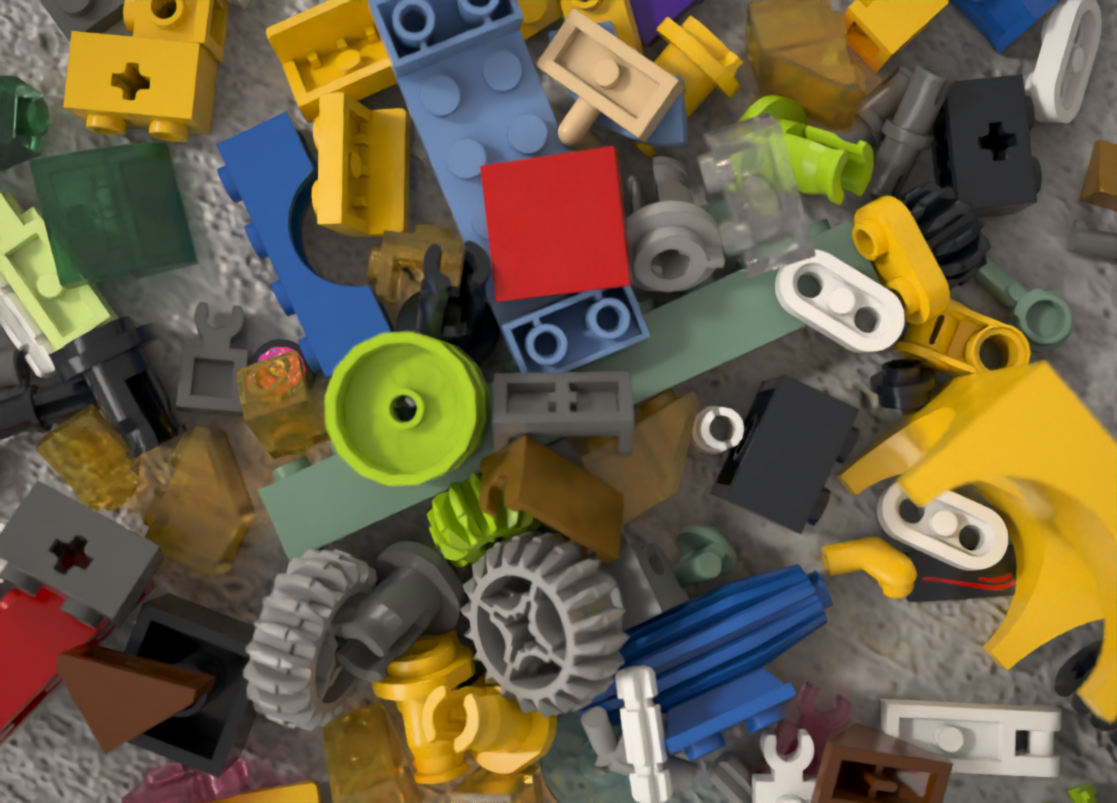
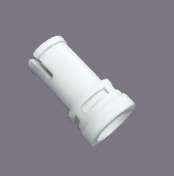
(716, 430)

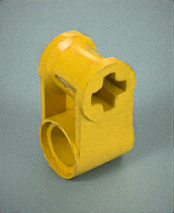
(954, 339)

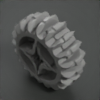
(558, 618)
(296, 639)

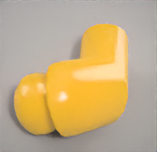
(876, 557)

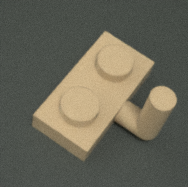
(608, 81)

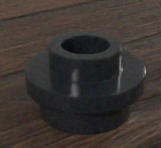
(903, 384)

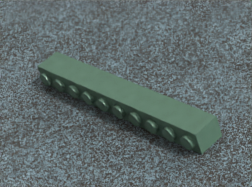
(687, 338)

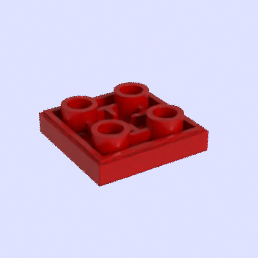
(556, 224)

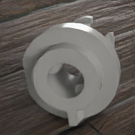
(669, 236)

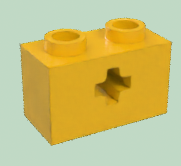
(110, 69)

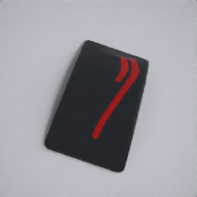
(945, 582)

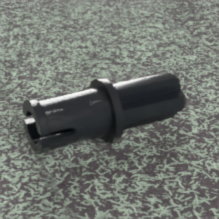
(43, 407)

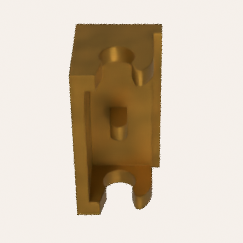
(554, 493)

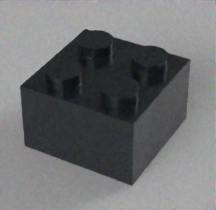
(787, 453)
(190, 636)

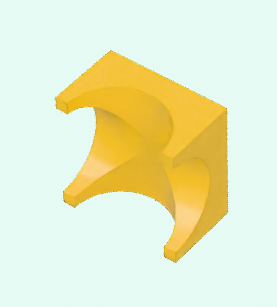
(1049, 478)

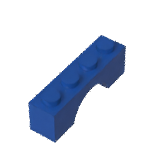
(274, 178)

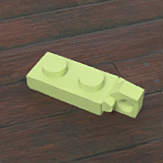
(31, 272)

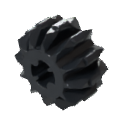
(948, 231)

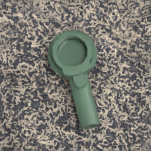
(1038, 313)

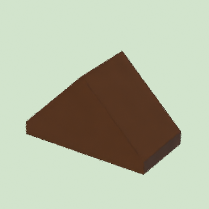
(126, 692)
(878, 768)

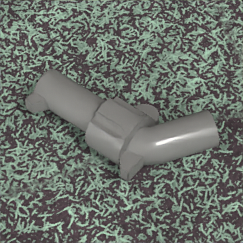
(612, 750)

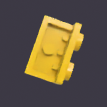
(331, 52)
(361, 167)

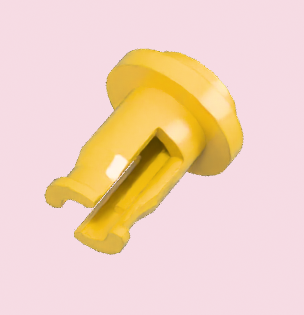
(699, 61)
(409, 681)
(487, 726)

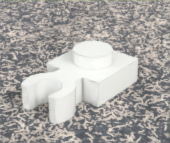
(786, 779)

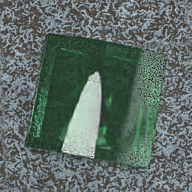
(113, 213)

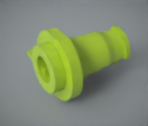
(818, 157)

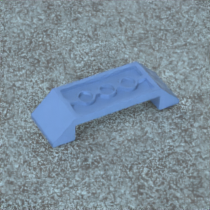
(481, 106)

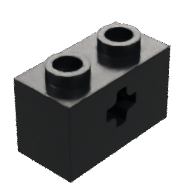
(1000, 118)

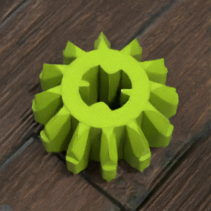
(465, 530)

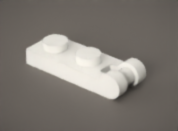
(978, 735)

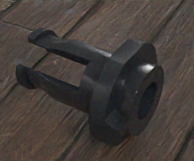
(454, 312)
(122, 382)

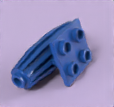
(714, 653)

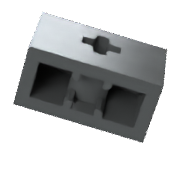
(55, 524)

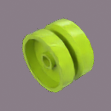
(369, 400)

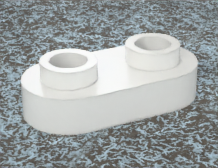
(1065, 60)
(838, 299)
(939, 528)

